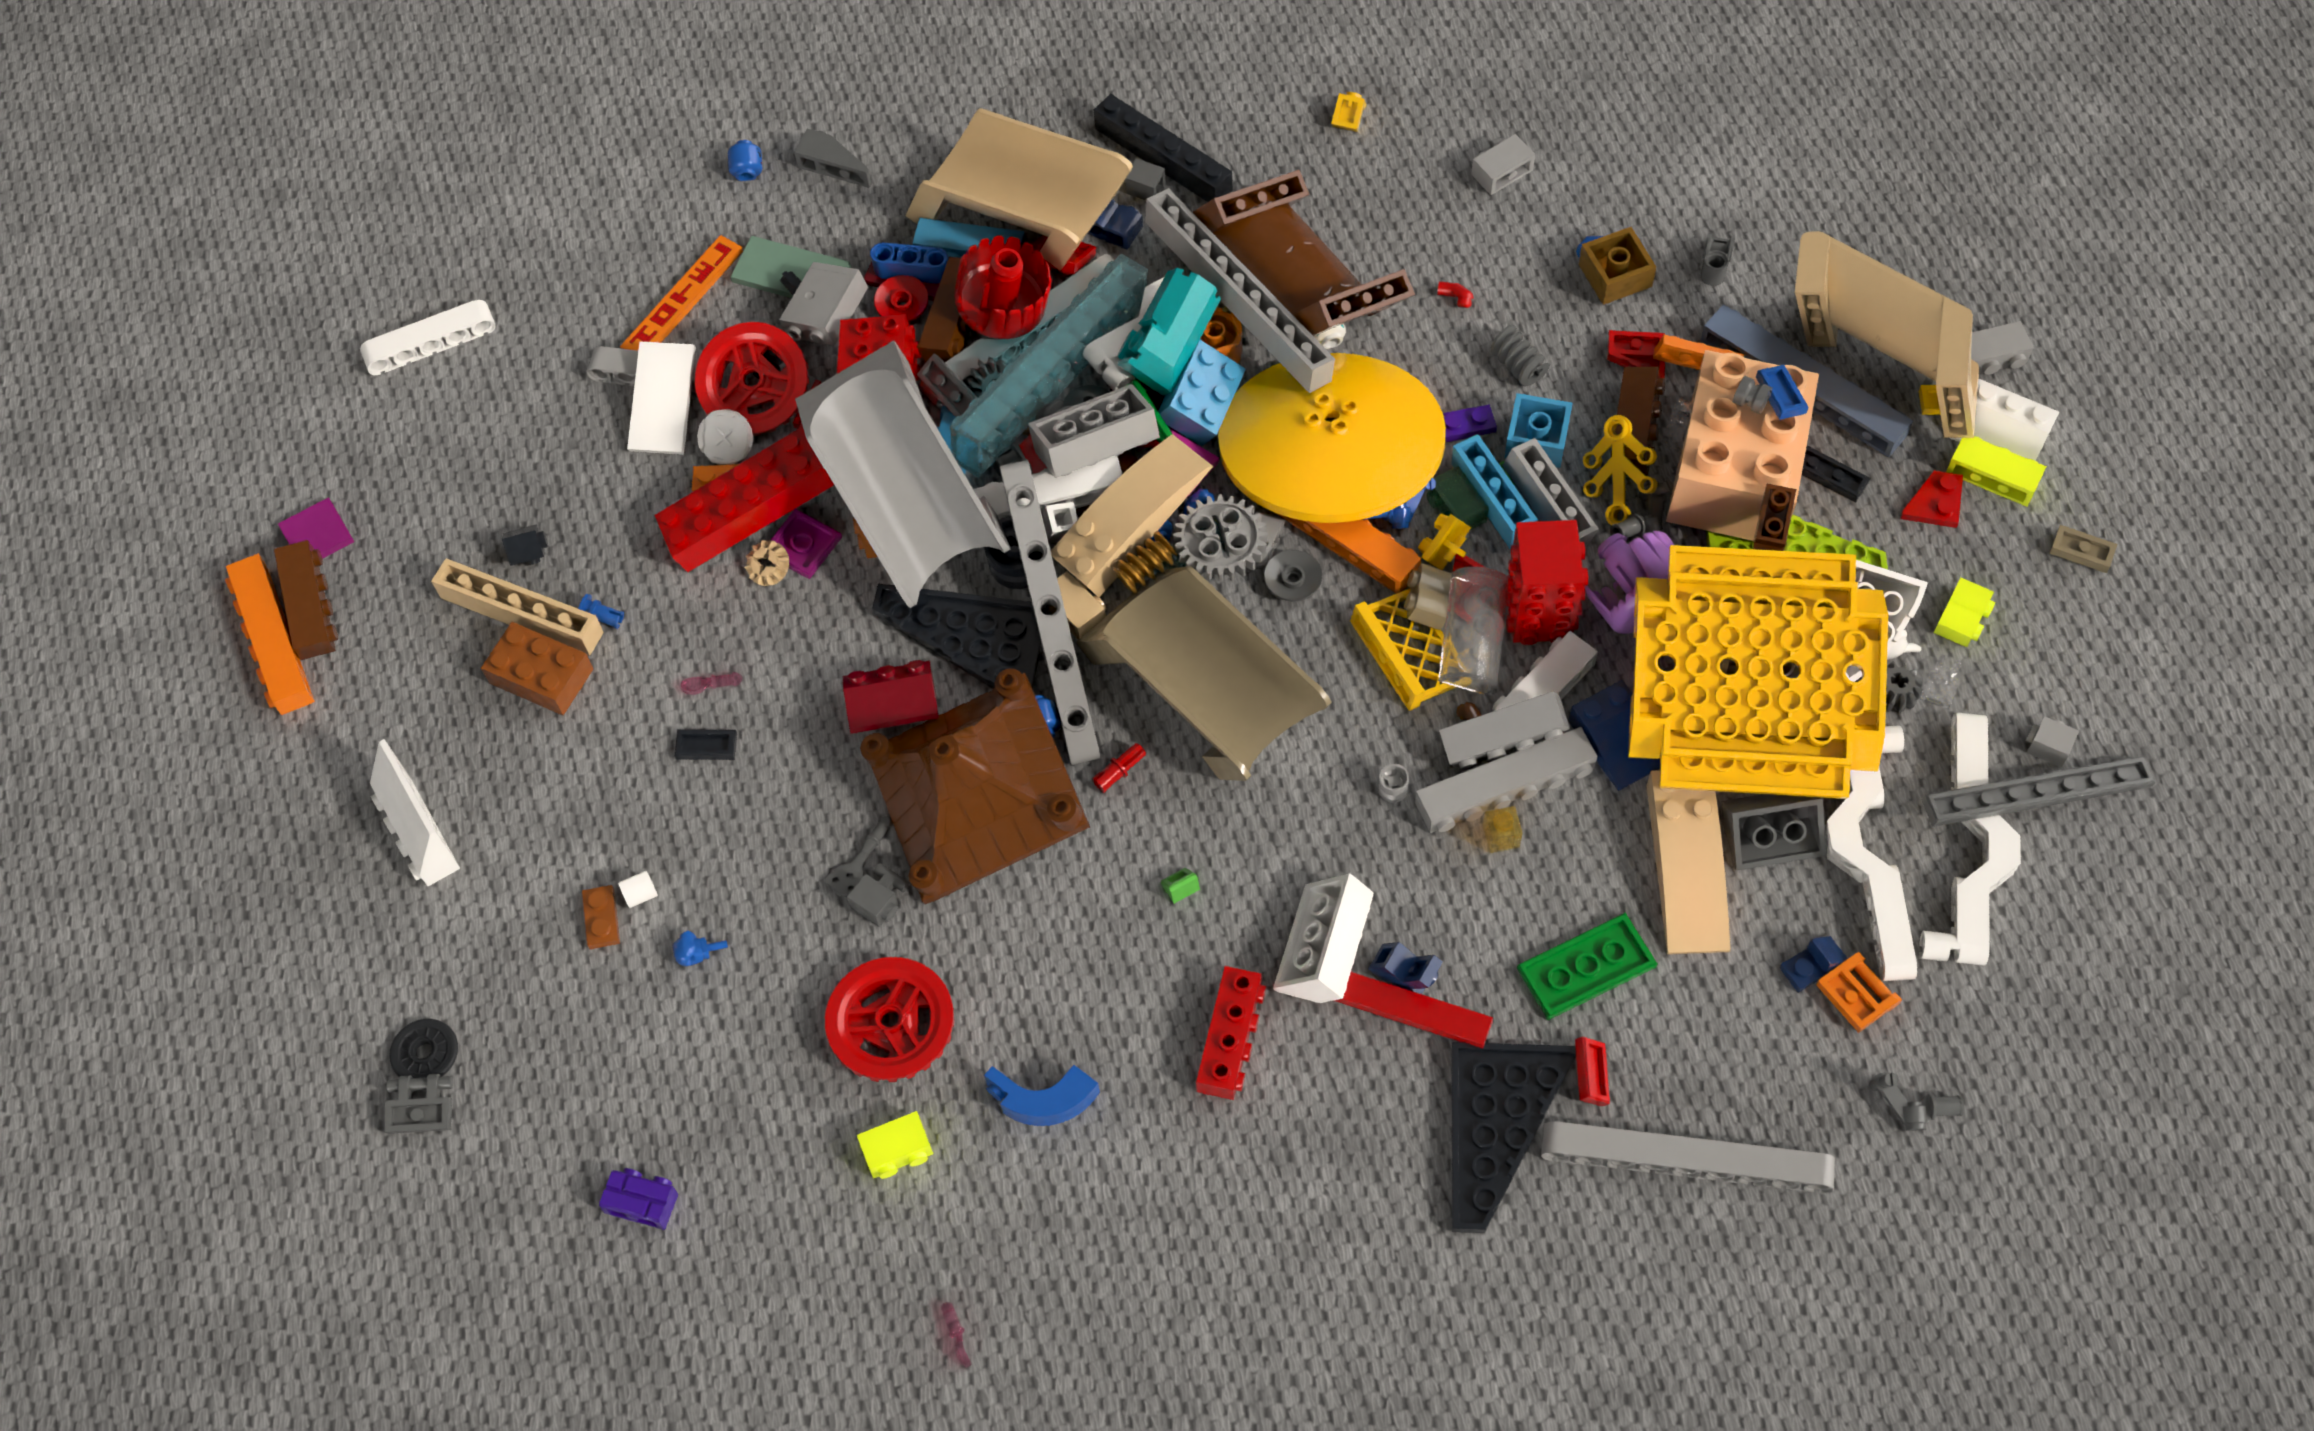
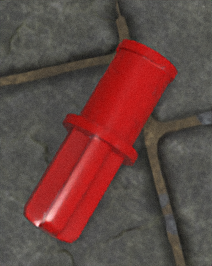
(1118, 767)

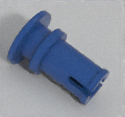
(603, 613)

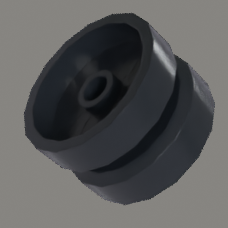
(1008, 566)

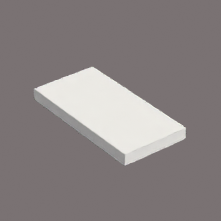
(661, 398)

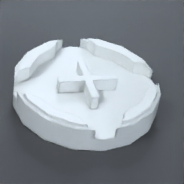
(725, 437)

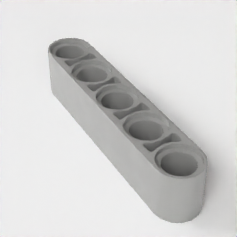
(618, 366)

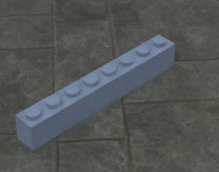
(1835, 397)

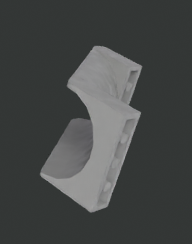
(896, 469)

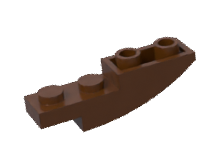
(1774, 518)

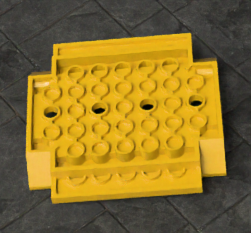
(1758, 725)

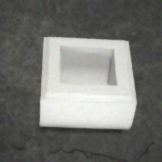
(638, 889)

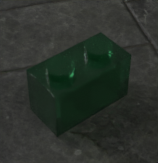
(1458, 497)

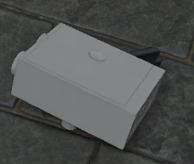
(821, 301)

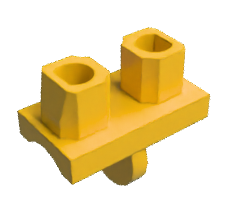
(1446, 542)

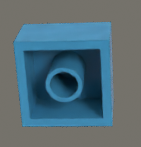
(1540, 419)

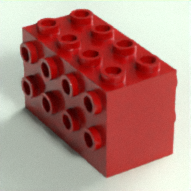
(866, 335)
(1545, 581)

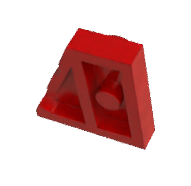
(1634, 349)

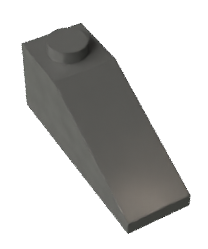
(826, 156)

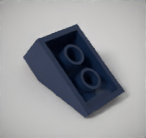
(1606, 725)

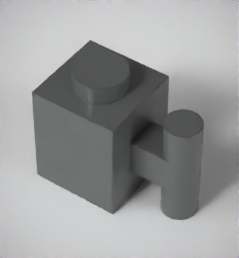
(874, 898)

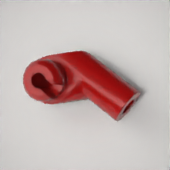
(1456, 290)

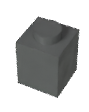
(1145, 180)

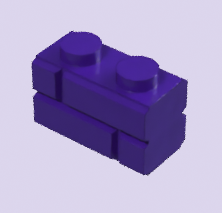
(639, 1198)

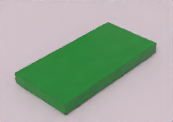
(1586, 966)

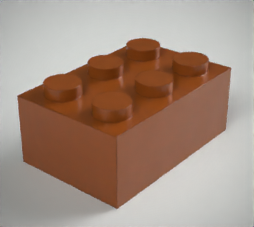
(537, 668)

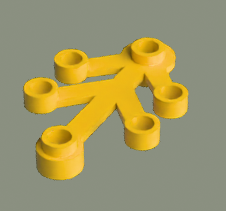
(1618, 466)

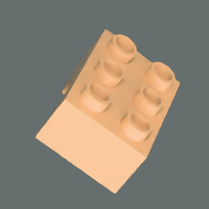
(1736, 451)

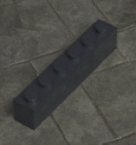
(1162, 148)

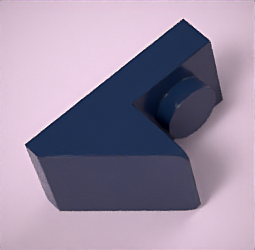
(1813, 963)

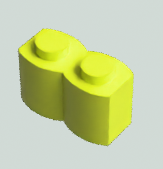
(1964, 613)

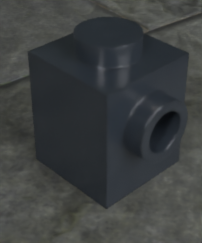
(525, 545)

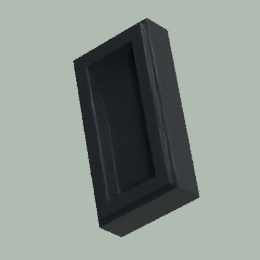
(705, 744)

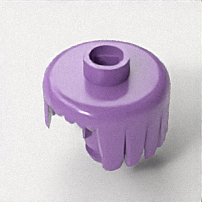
(1625, 564)

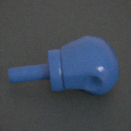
(692, 950)

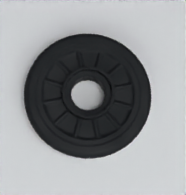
(418, 1033)

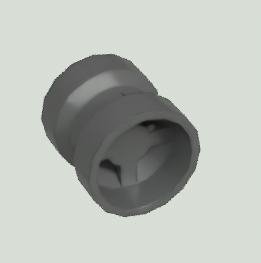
(1754, 395)

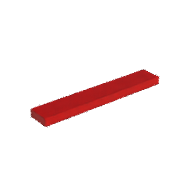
(1416, 1010)

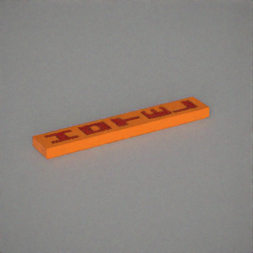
(685, 293)

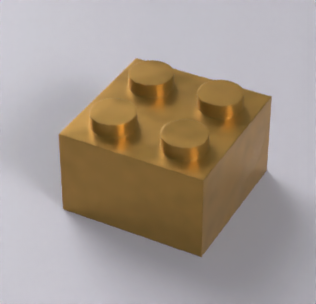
(1617, 265)

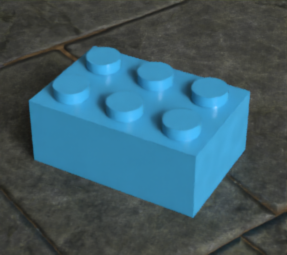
(1202, 394)

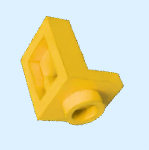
(1348, 111)

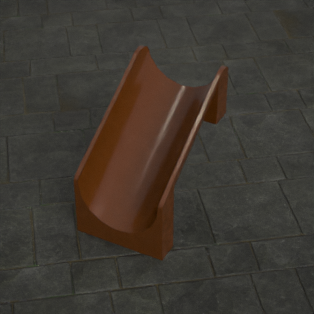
(1292, 259)

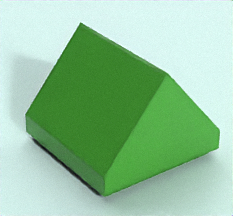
(1180, 884)

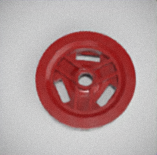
(744, 347)
(910, 988)

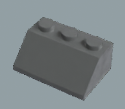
(1774, 829)

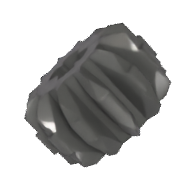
(985, 374)
(1902, 687)

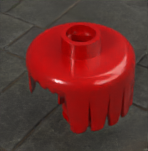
(1002, 288)

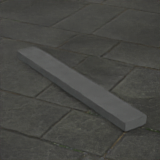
(2037, 791)

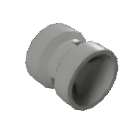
(1392, 777)

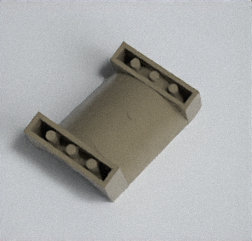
(1207, 666)

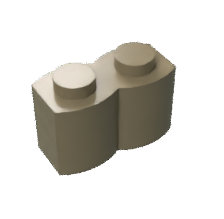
(1428, 596)

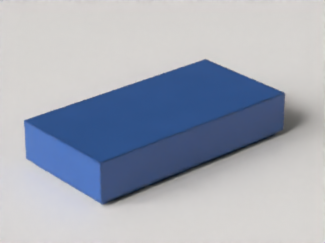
(1785, 395)

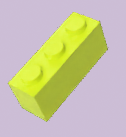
(1996, 469)

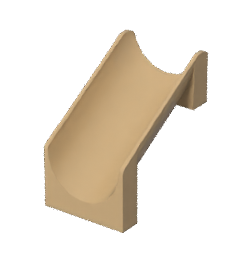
(1025, 180)
(1893, 315)

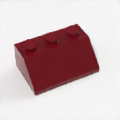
(890, 696)

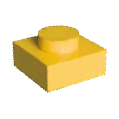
(1929, 400)

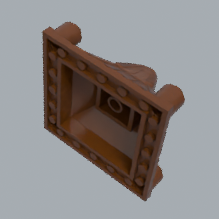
(975, 788)

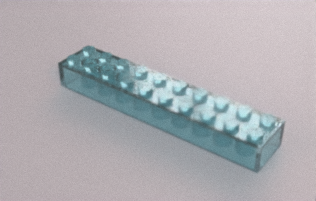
(1046, 366)

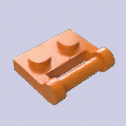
(1852, 998)

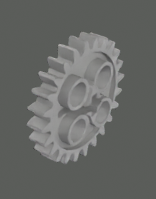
(1246, 531)

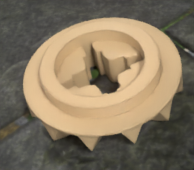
(770, 575)

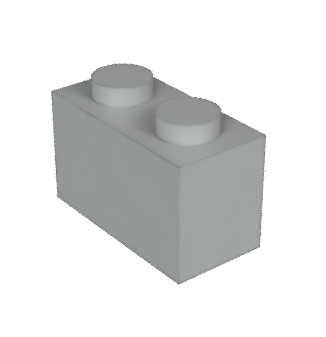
(1503, 164)

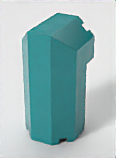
(1169, 330)

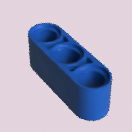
(911, 260)

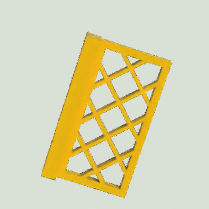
(1388, 652)

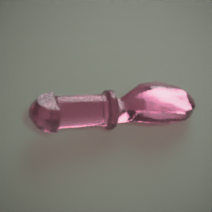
(698, 684)
(955, 1330)

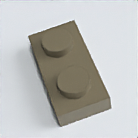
(2083, 548)

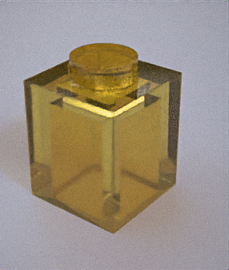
(1502, 829)

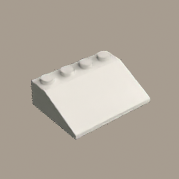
(409, 819)

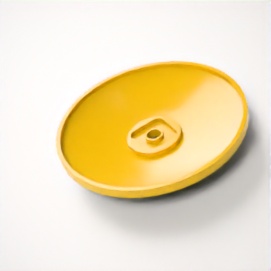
(1343, 470)

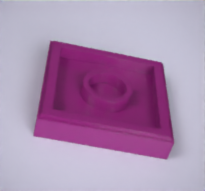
(319, 526)
(806, 542)

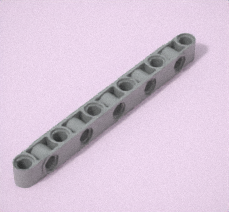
(1053, 628)

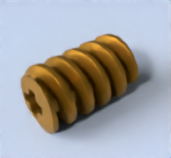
(1145, 562)

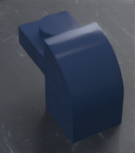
(1404, 969)

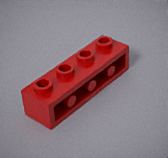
(1229, 1033)

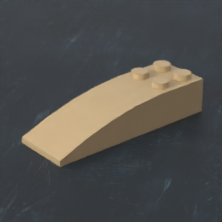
(1129, 513)
(1689, 868)

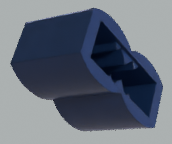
(1118, 225)

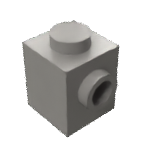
(2051, 741)

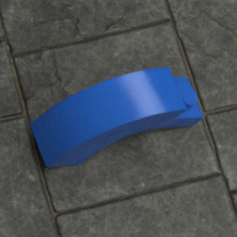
(1045, 1106)

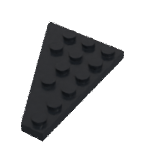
(967, 629)
(1496, 1112)

